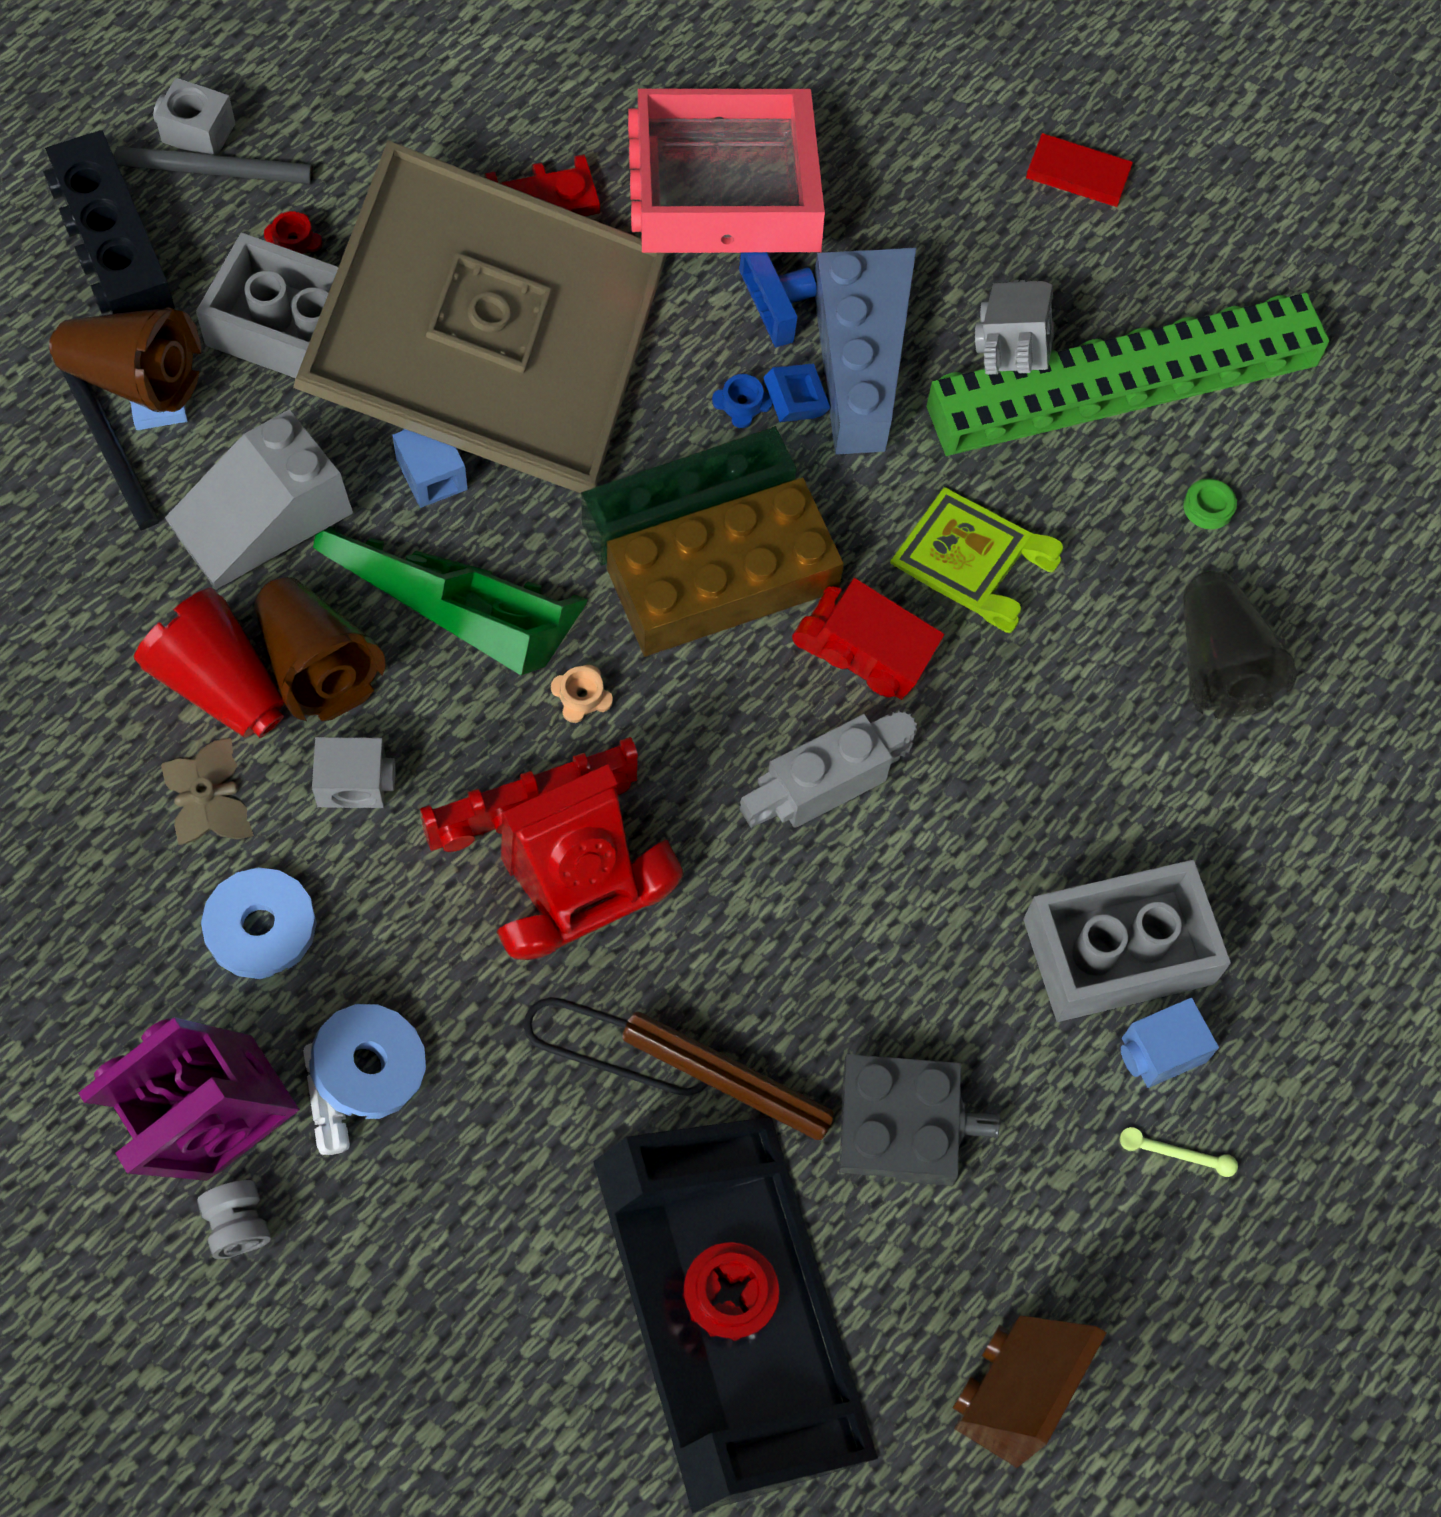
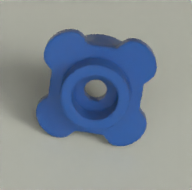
(742, 387)

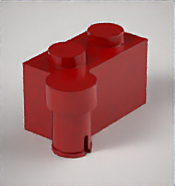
(869, 638)

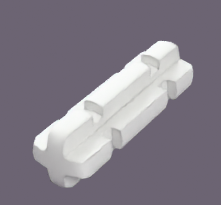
(332, 1133)

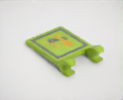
(969, 553)

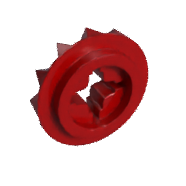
(734, 1263)

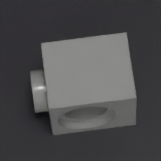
(194, 117)
(351, 772)

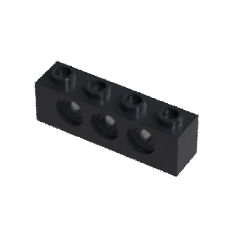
(108, 226)

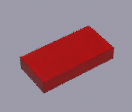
(1079, 170)

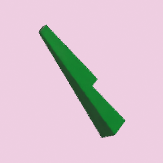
(495, 617)

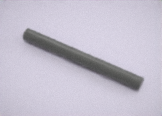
(213, 165)

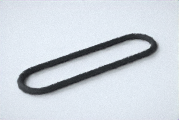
(593, 1062)

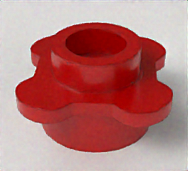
(294, 224)

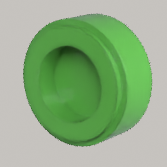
(1210, 504)

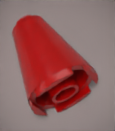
(213, 665)

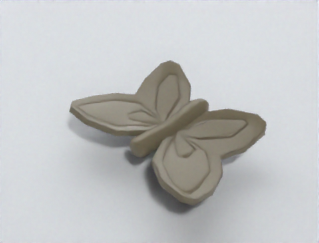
(204, 794)

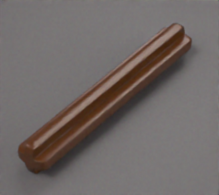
(728, 1075)

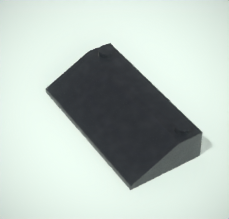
(750, 1408)

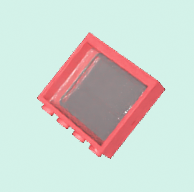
(726, 180)

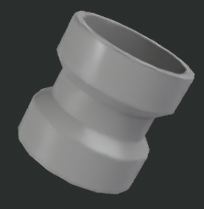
(233, 1219)

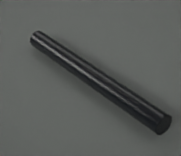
(112, 451)

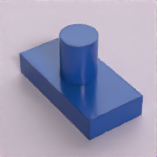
(776, 293)

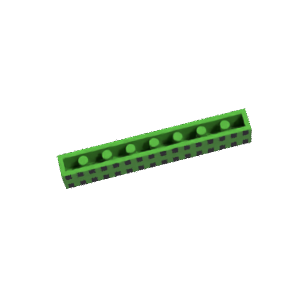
(1128, 373)

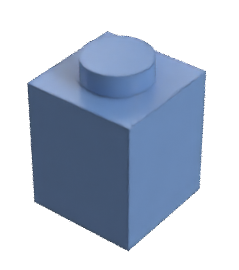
(429, 467)
(1167, 1043)

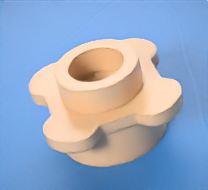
(581, 678)

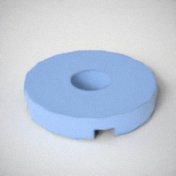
(263, 954)
(389, 1038)

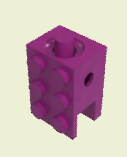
(190, 1099)

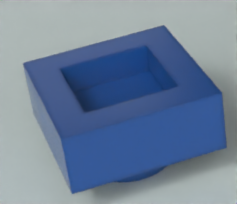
(796, 392)

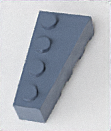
(861, 334)

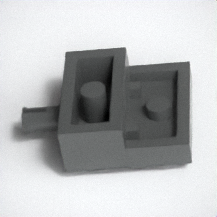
(906, 1119)

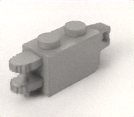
(1016, 327)
(829, 770)

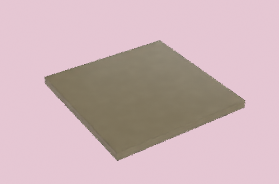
(483, 319)

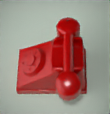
(572, 855)

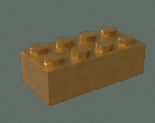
(723, 566)

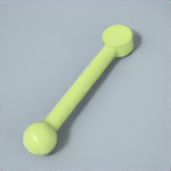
(1132, 1139)

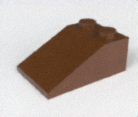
(1025, 1385)

